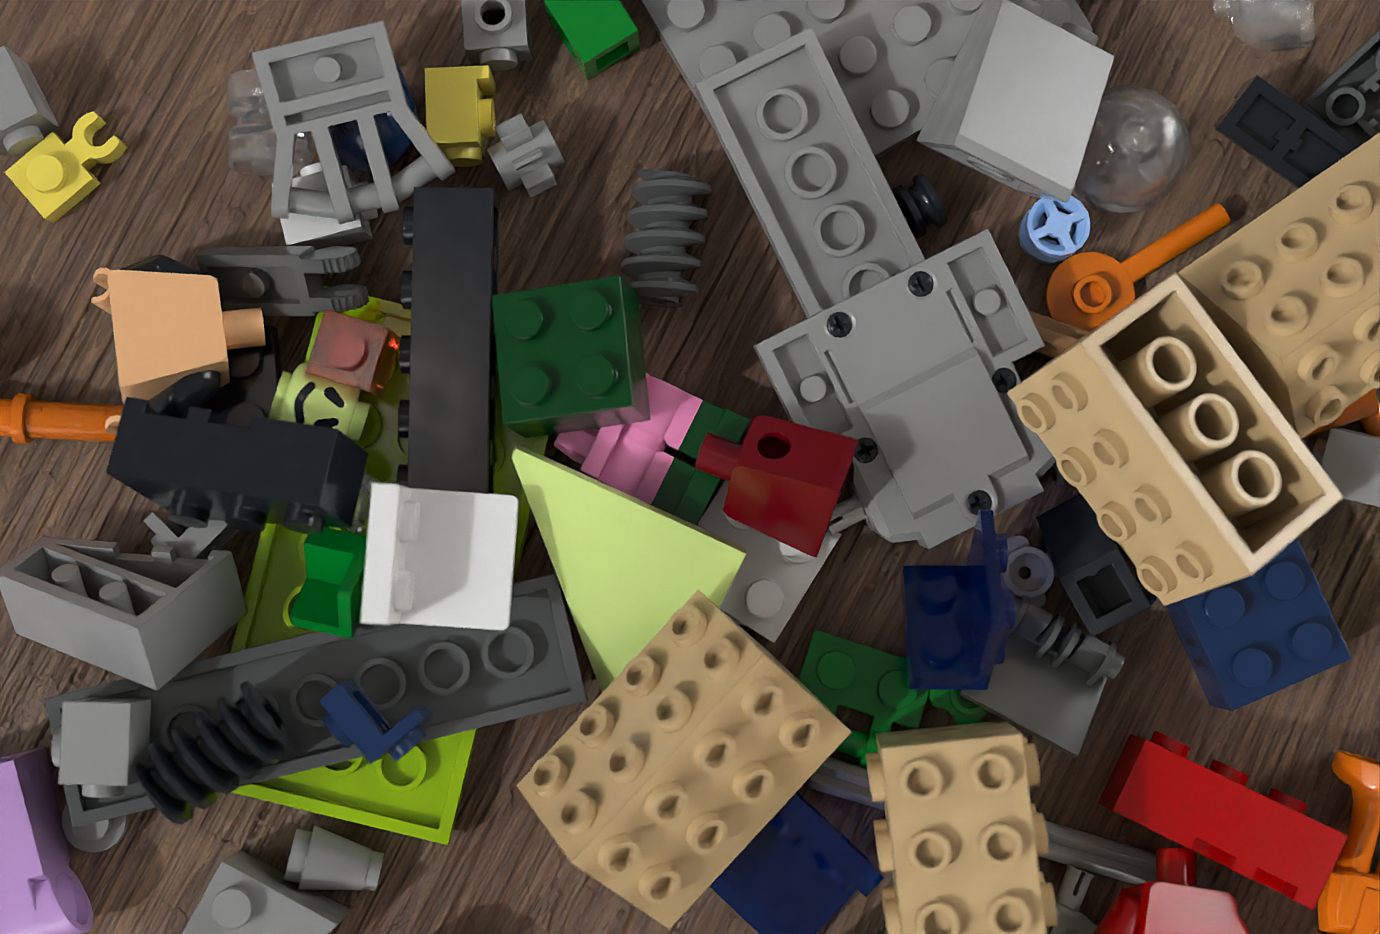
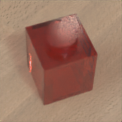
(353, 353)

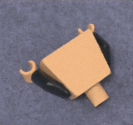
(172, 333)

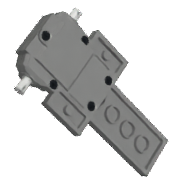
(892, 343)

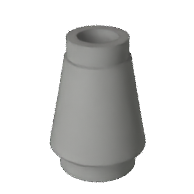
(332, 862)

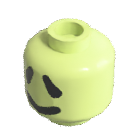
(319, 403)

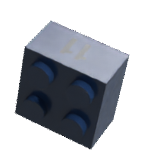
(1259, 631)

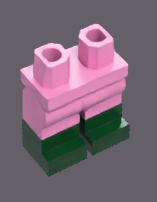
(635, 458)

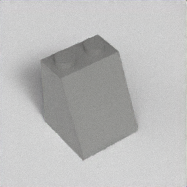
(1020, 99)

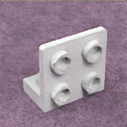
(439, 558)

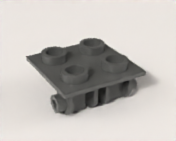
(1049, 677)

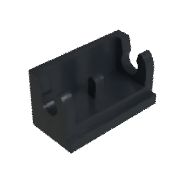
(1281, 133)

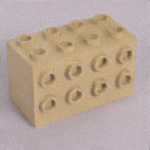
(1304, 292)
(1175, 445)
(680, 761)
(960, 831)

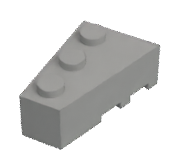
(122, 609)
(256, 899)

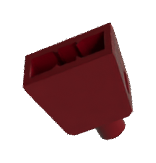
(781, 478)

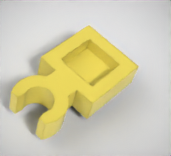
(58, 173)

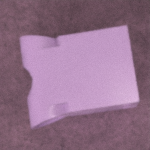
(35, 877)

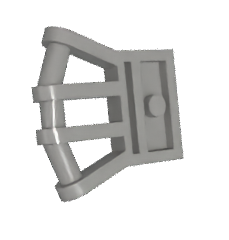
(334, 82)

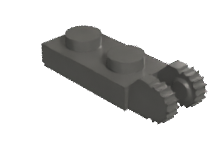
(282, 278)

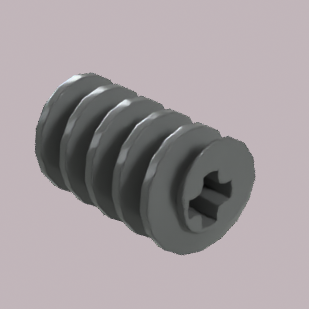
(663, 236)

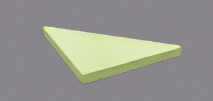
(620, 559)

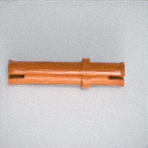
(28, 419)

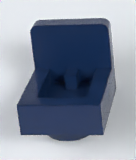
(358, 722)

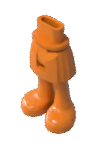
(1353, 890)

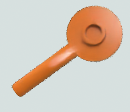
(1096, 286)

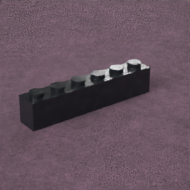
(451, 340)

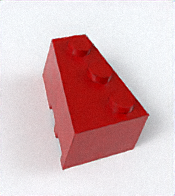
(1222, 818)

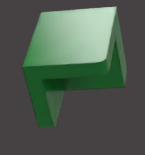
(334, 583)

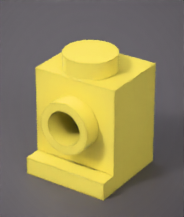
(458, 113)

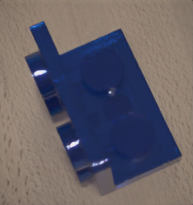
(958, 615)
(795, 872)

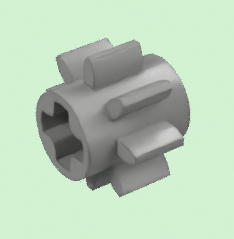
(525, 155)

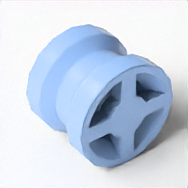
(1064, 221)

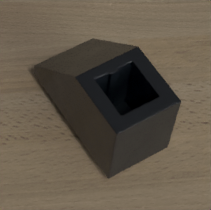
(1092, 566)

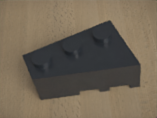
(238, 473)

